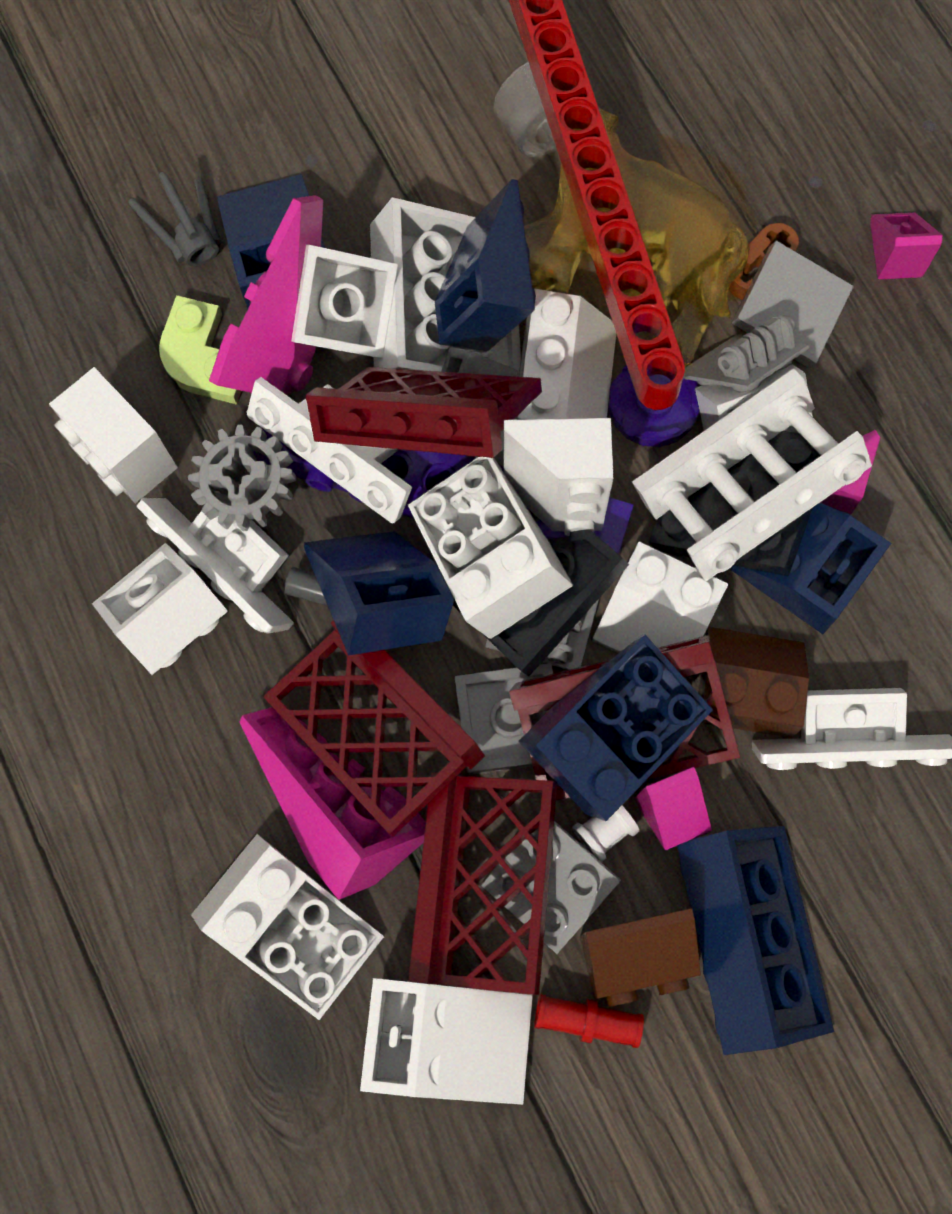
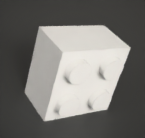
(112, 436)

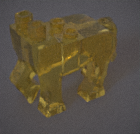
(683, 231)

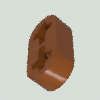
(758, 249)

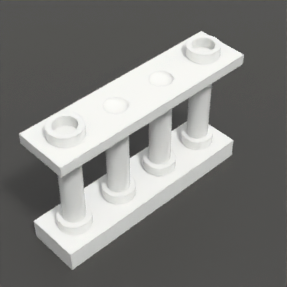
(728, 442)

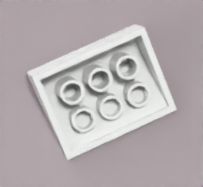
(423, 246)

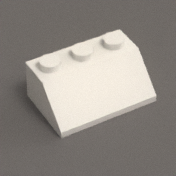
(572, 353)
(561, 469)

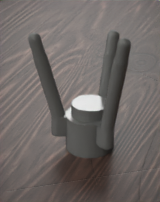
(194, 240)

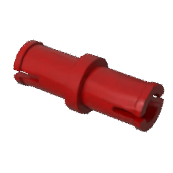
(589, 1021)

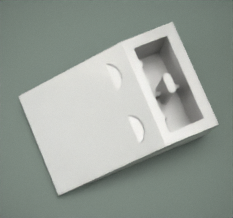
(488, 547)
(286, 927)
(446, 1042)

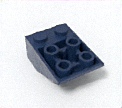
(251, 222)
(488, 278)
(827, 570)
(380, 591)
(616, 728)

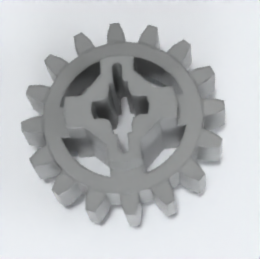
(257, 491)

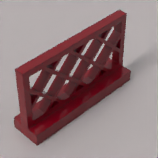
(421, 410)
(687, 657)
(411, 703)
(441, 888)

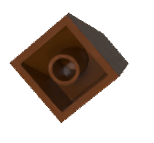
(761, 681)
(642, 955)

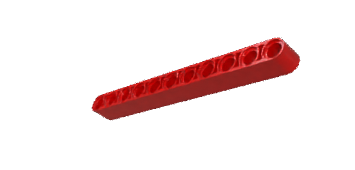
(556, 68)

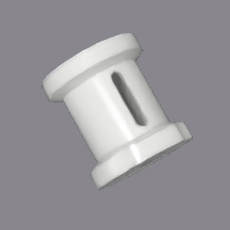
(601, 835)

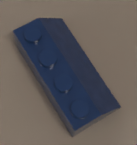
(754, 939)

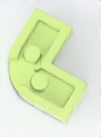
(188, 350)

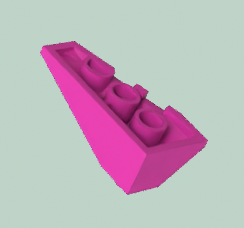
(264, 337)
(328, 821)

